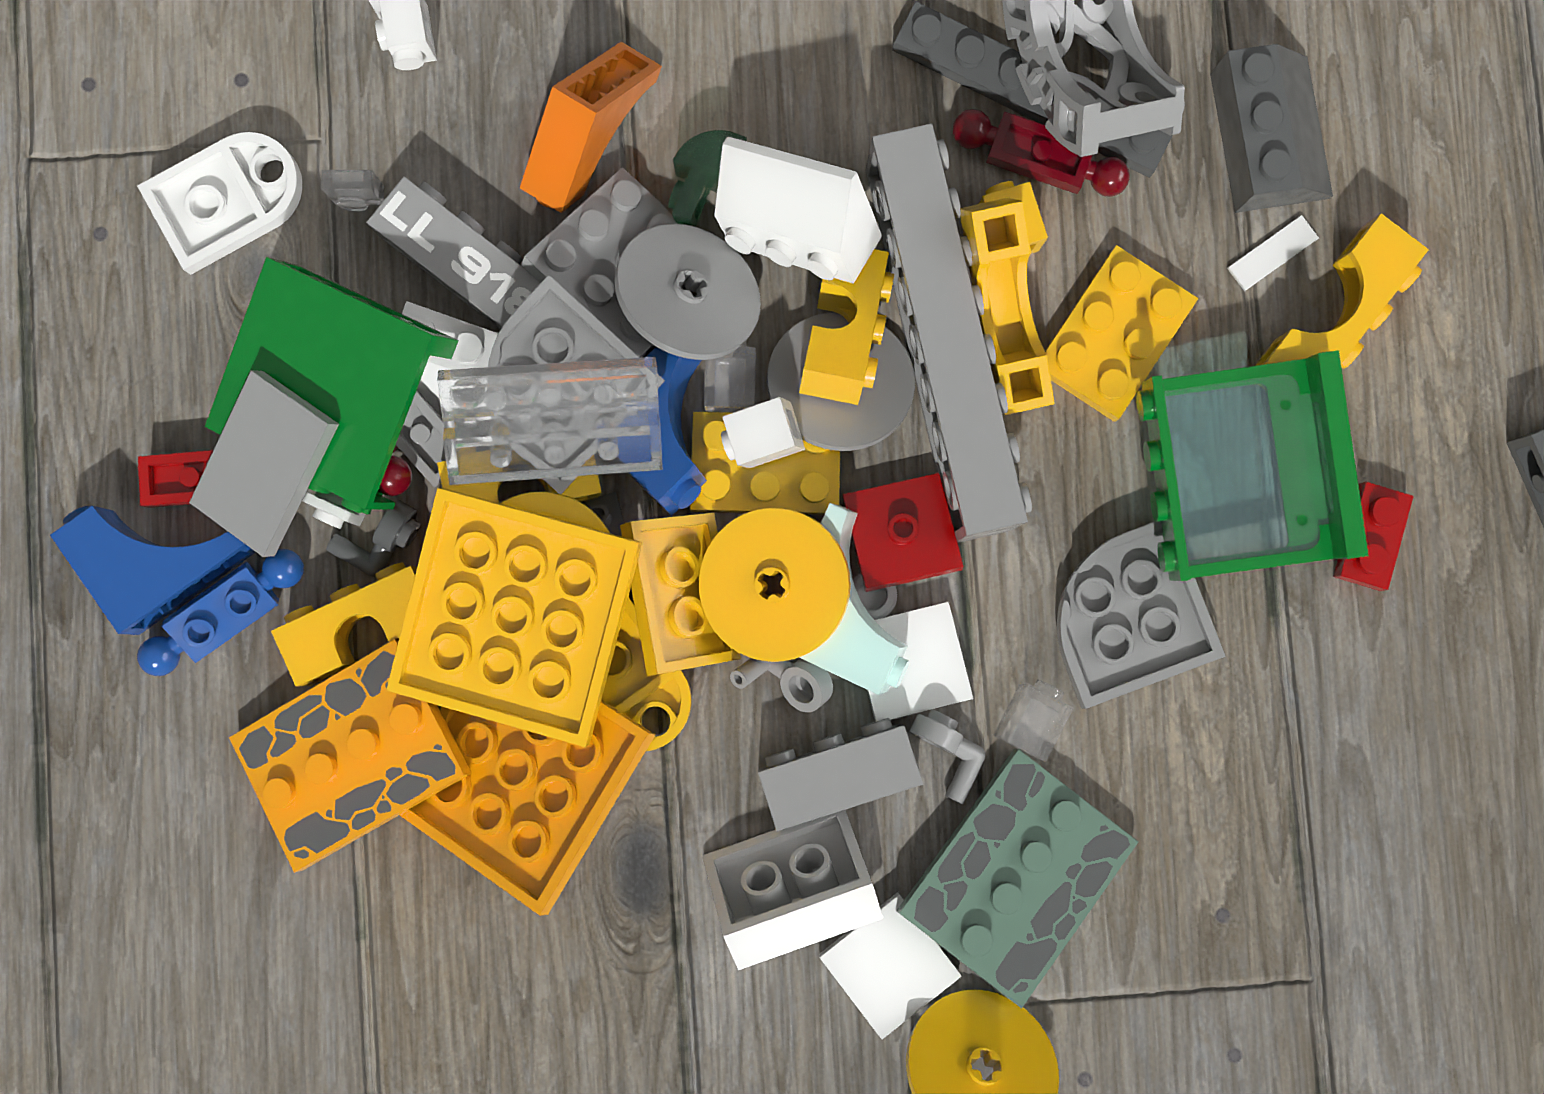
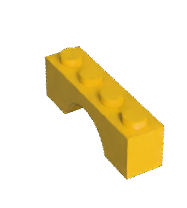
(999, 268)
(1372, 270)

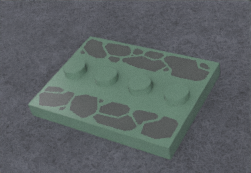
(1017, 877)

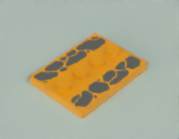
(346, 759)

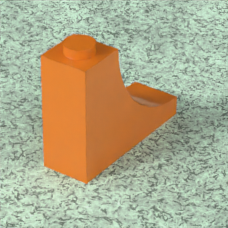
(581, 121)

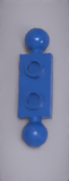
(220, 612)

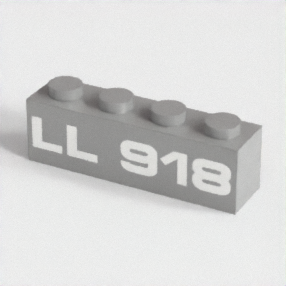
(453, 251)

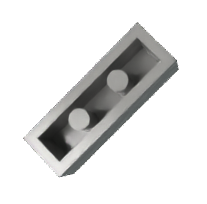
(839, 774)

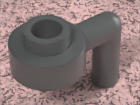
(394, 530)

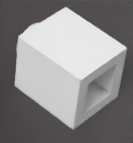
(762, 433)

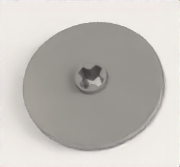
(671, 318)
(837, 423)

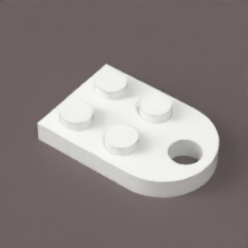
(219, 199)

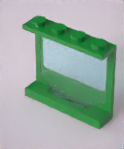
(1252, 467)

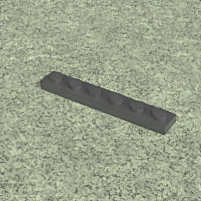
(990, 71)

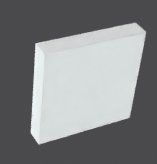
(935, 666)
(889, 968)

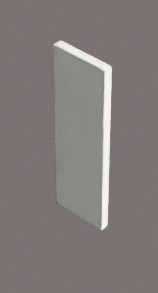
(1273, 253)

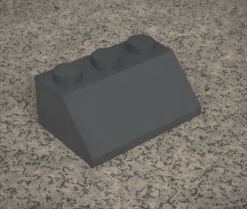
(1270, 128)

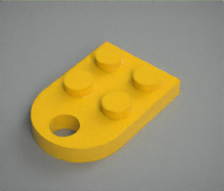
(634, 692)

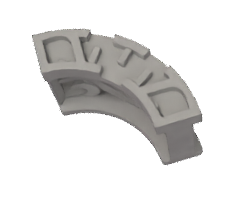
(1080, 113)

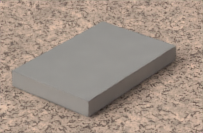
(263, 463)

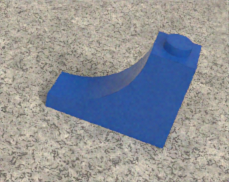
(680, 479)
(135, 578)

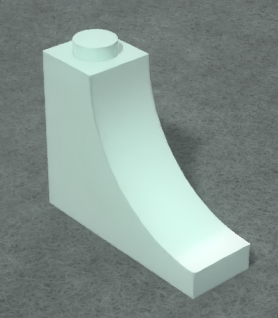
(859, 646)

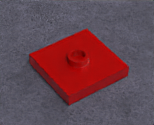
(903, 532)

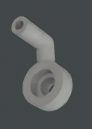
(801, 683)
(940, 731)

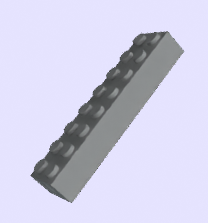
(945, 333)

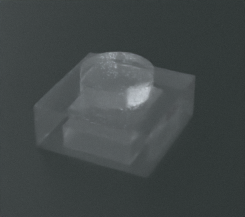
(352, 188)

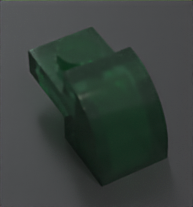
(699, 166)

